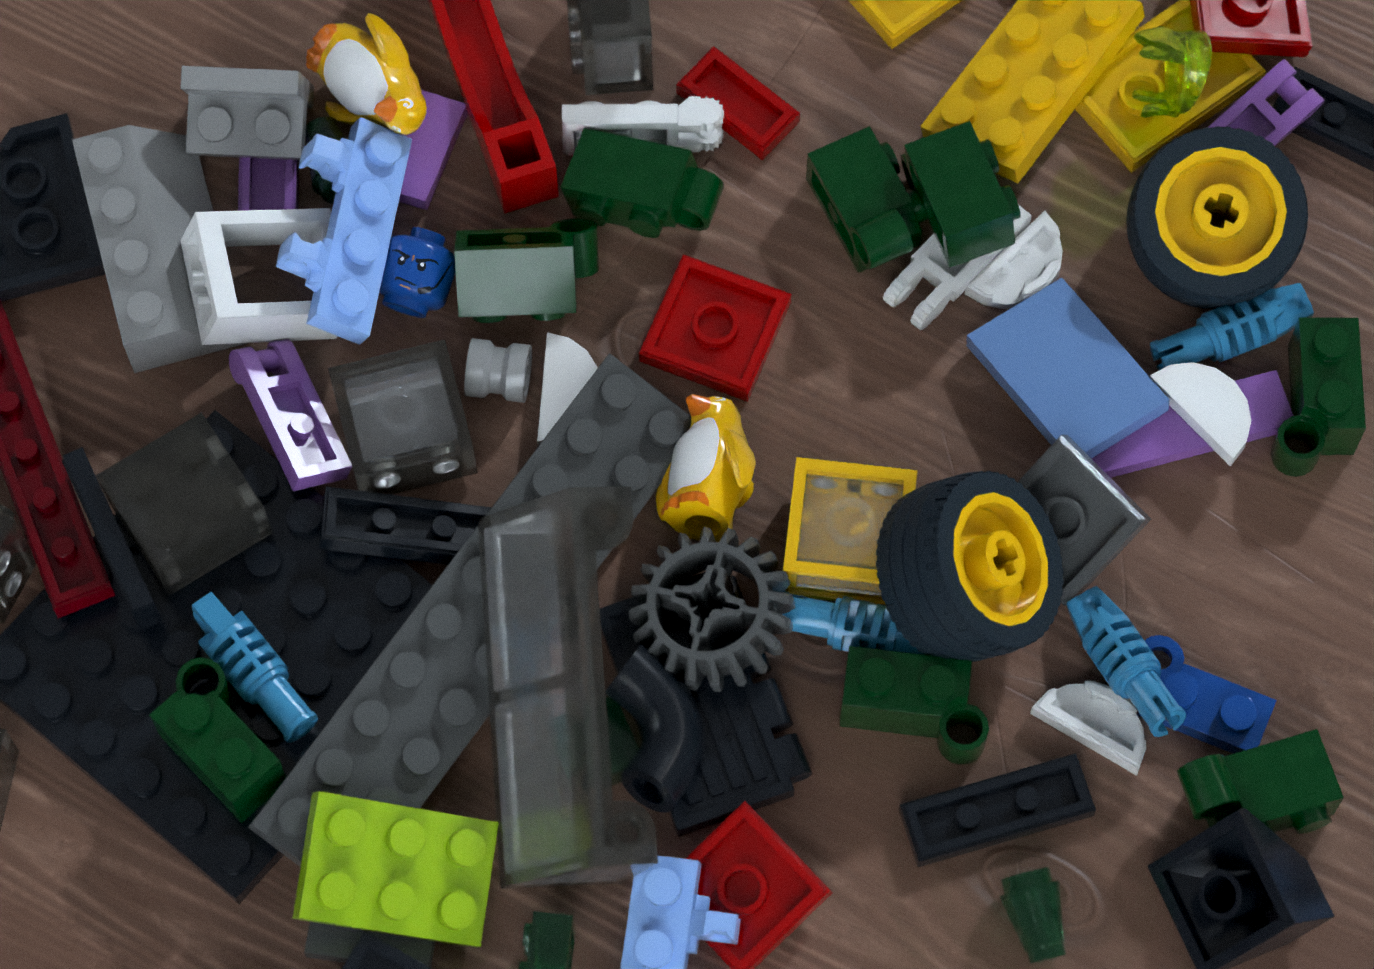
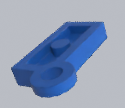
(1215, 707)

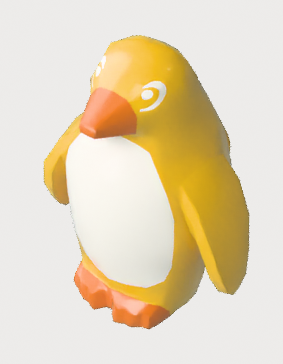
(368, 75)
(707, 470)

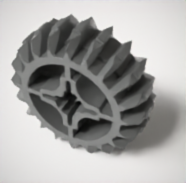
(736, 617)

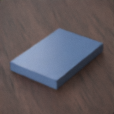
(1067, 370)

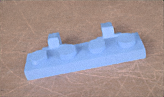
(351, 259)
(671, 918)

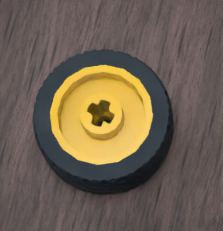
(1224, 174)
(970, 567)

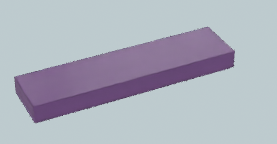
(1172, 439)

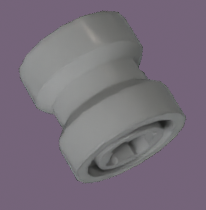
(498, 370)

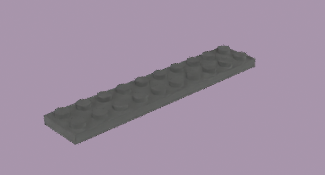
(431, 679)

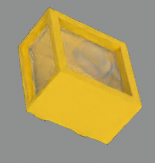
(837, 527)

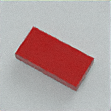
(751, 109)

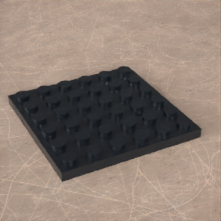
(98, 676)

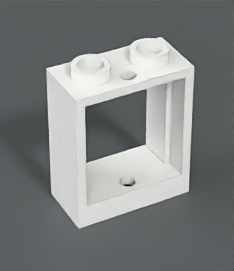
(211, 281)

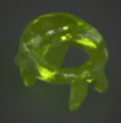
(1186, 68)

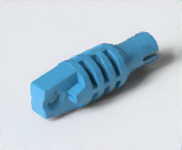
(1236, 328)
(848, 624)
(1124, 659)
(252, 666)

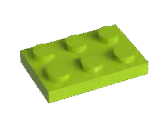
(395, 869)

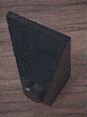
(1238, 892)

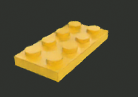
(1034, 75)

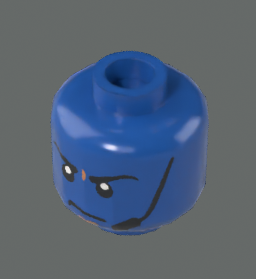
(417, 273)

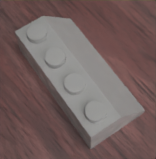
(140, 204)

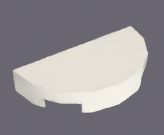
(1021, 267)
(564, 375)
(1209, 405)
(1097, 720)

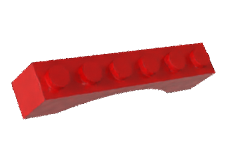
(496, 103)

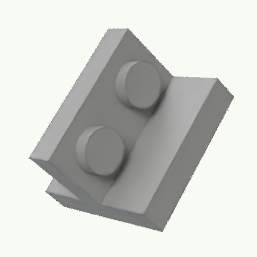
(246, 112)

